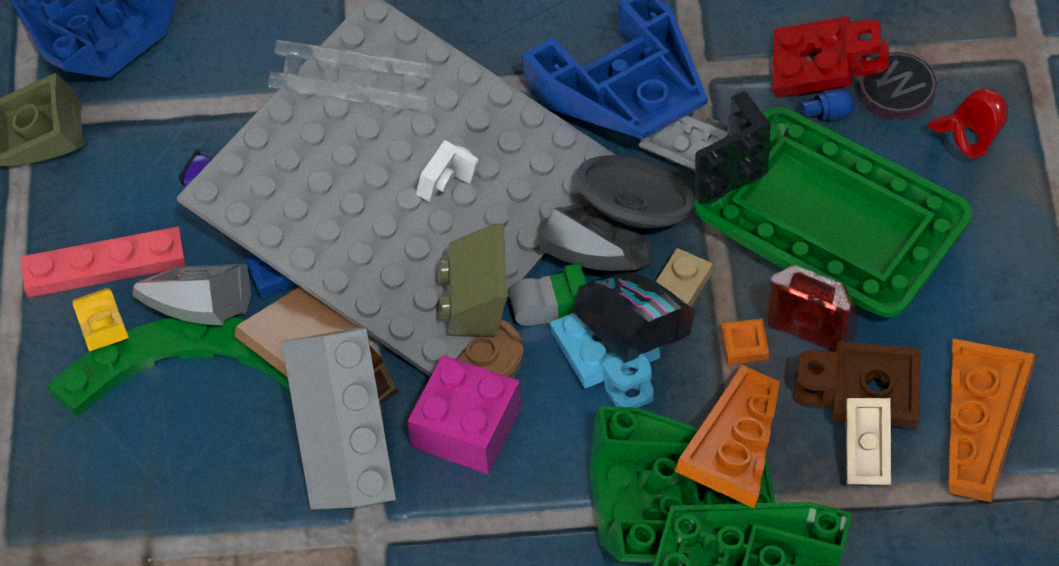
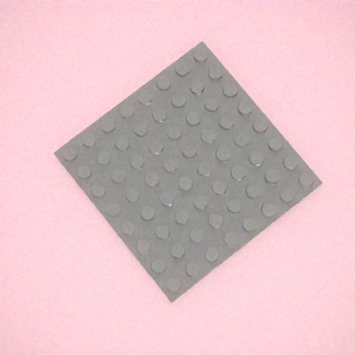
(334, 183)

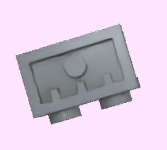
(683, 139)

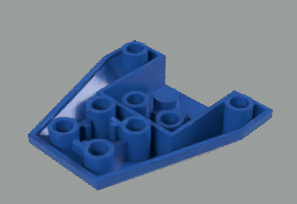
(94, 34)

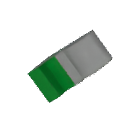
(546, 298)

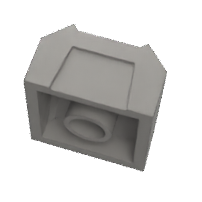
(198, 292)

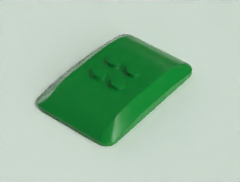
(842, 215)

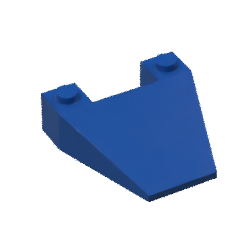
(632, 87)

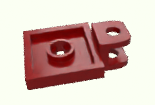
(840, 54)

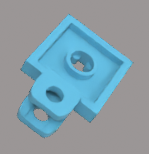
(598, 363)

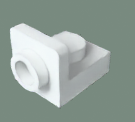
(443, 166)

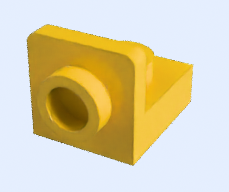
(99, 319)

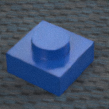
(266, 278)

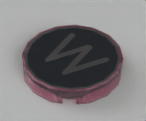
(900, 90)

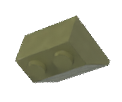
(474, 283)

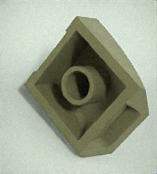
(39, 122)

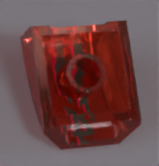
(811, 307)

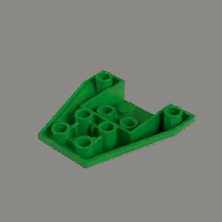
(637, 480)
(754, 536)

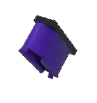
(193, 167)

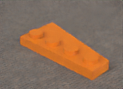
(985, 408)
(734, 438)

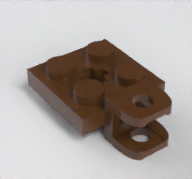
(851, 369)

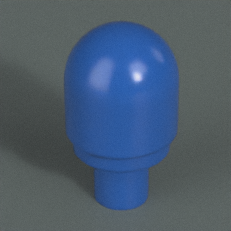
(829, 105)

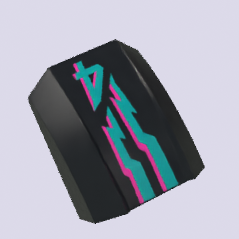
(632, 313)

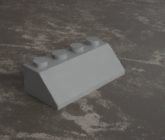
(338, 419)

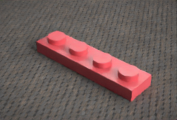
(102, 261)

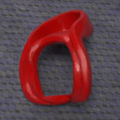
(983, 113)

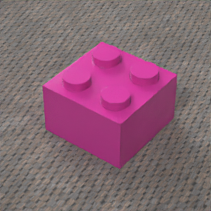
(465, 414)

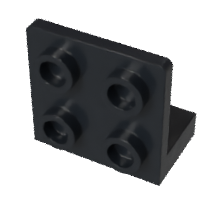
(737, 158)

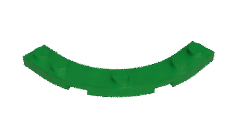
(110, 365)

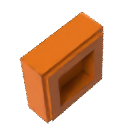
(745, 341)

